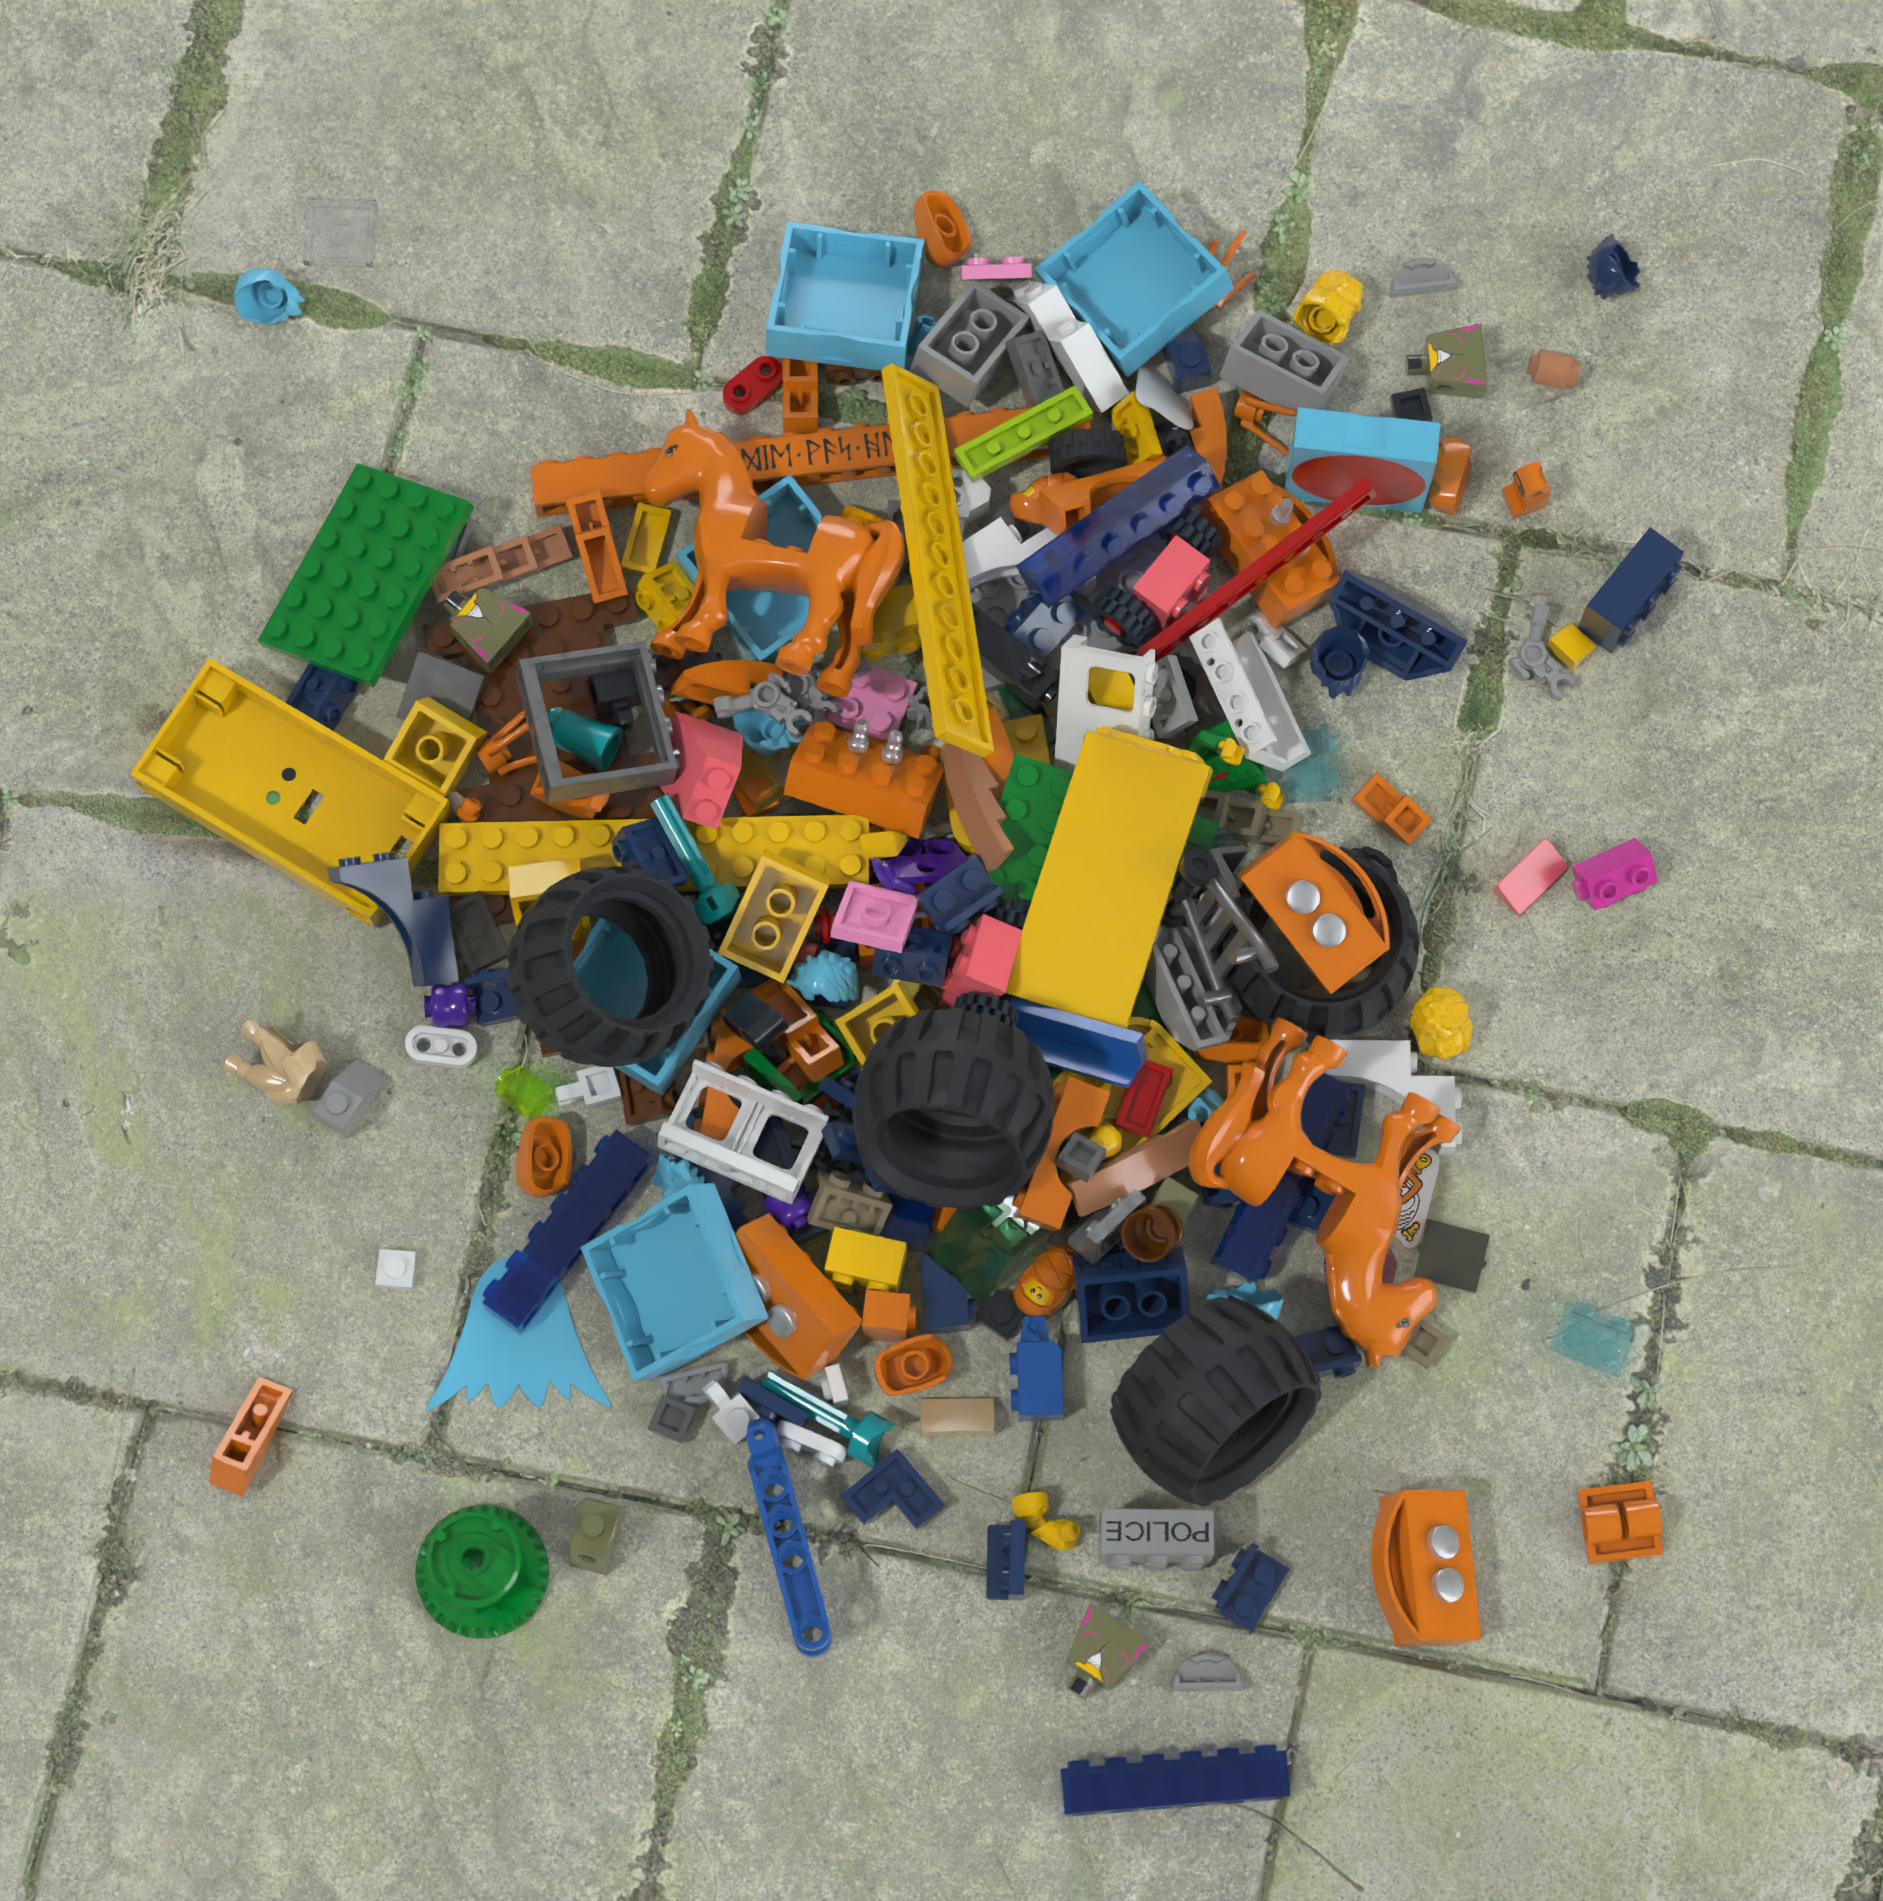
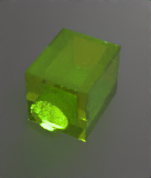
(522, 1092)

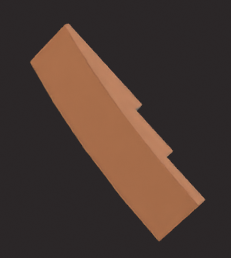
(502, 563)
(977, 809)
(1135, 1168)

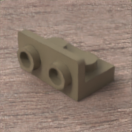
(848, 1204)

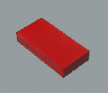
(1143, 1099)

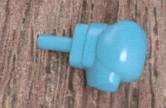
(1204, 1104)

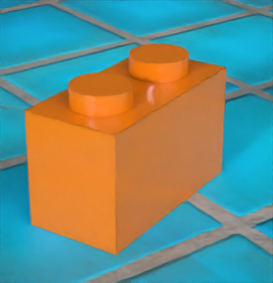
(888, 1316)

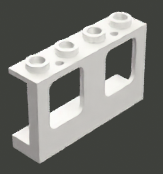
(1250, 694)
(1078, 715)
(734, 1154)

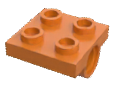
(1620, 1522)

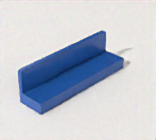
(1082, 1043)

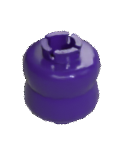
(450, 1005)
(789, 1215)

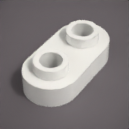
(442, 1046)
(824, 1449)

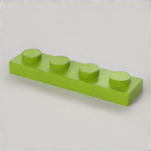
(1023, 434)

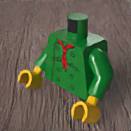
(1230, 767)

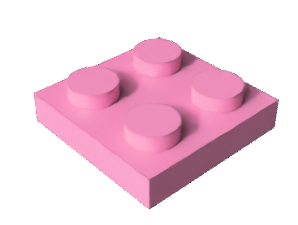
(1009, 269)
(879, 699)
(874, 917)

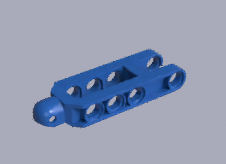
(798, 1585)

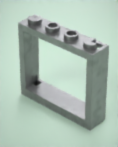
(588, 662)

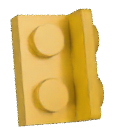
(1136, 425)
(664, 594)

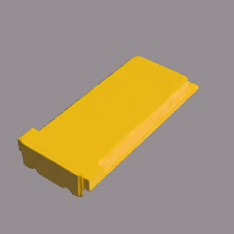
(1108, 875)

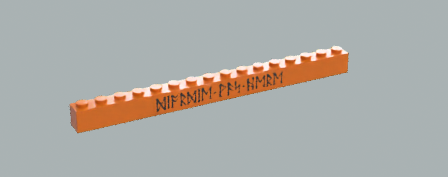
(809, 458)

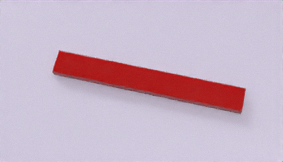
(1260, 570)

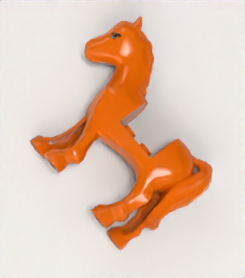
(841, 574)
(1261, 1136)

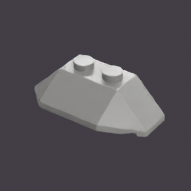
(1175, 980)

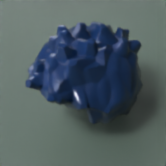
(1611, 269)
(1339, 659)

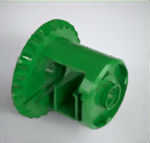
(499, 1592)

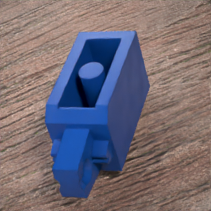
(1038, 1373)

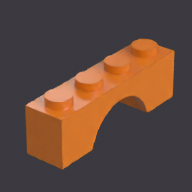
(1071, 501)
(719, 1109)
(1044, 1197)

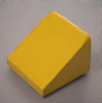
(1570, 646)
(882, 844)

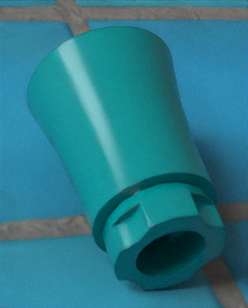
(585, 738)

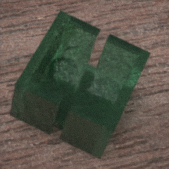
(976, 1258)

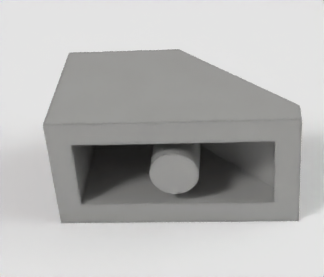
(348, 1097)

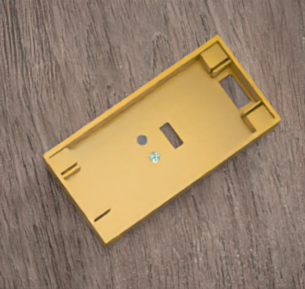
(250, 764)

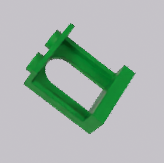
(766, 1076)

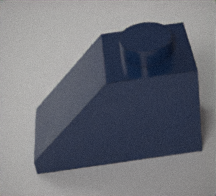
(1187, 361)
(944, 1300)

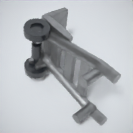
(1215, 873)

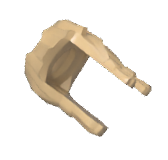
(288, 1070)

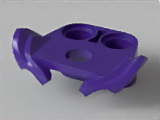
(918, 863)

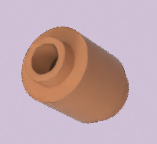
(1553, 369)

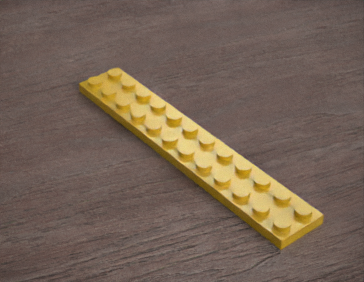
(937, 562)
(480, 852)

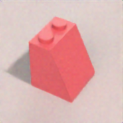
(708, 771)

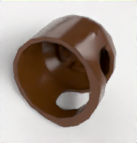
(1140, 1231)

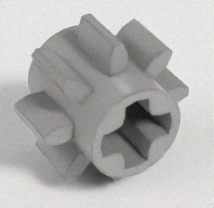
(919, 709)

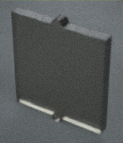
(1451, 1256)

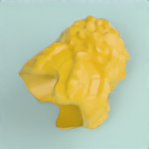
(1329, 306)
(1441, 1023)

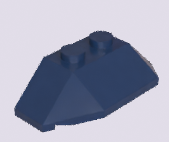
(1398, 629)

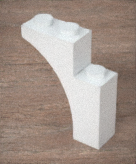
(1071, 343)
(997, 551)
(1387, 1069)

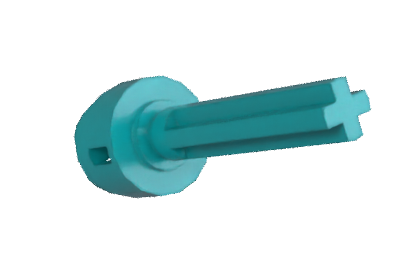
(715, 900)
(863, 1434)

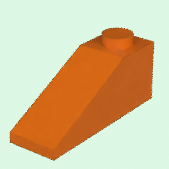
(249, 1437)

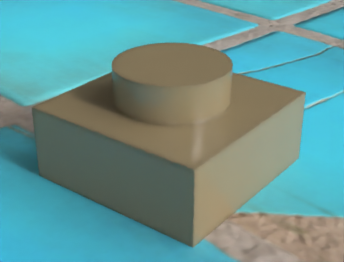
(1424, 1344)

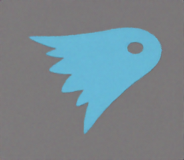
(504, 1359)

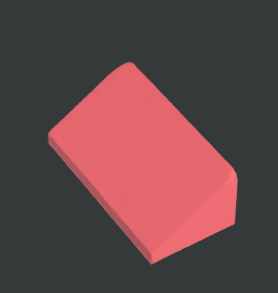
(1531, 877)

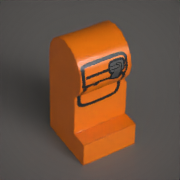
(1528, 491)

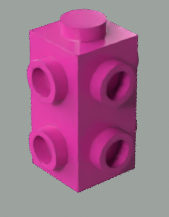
(1614, 874)

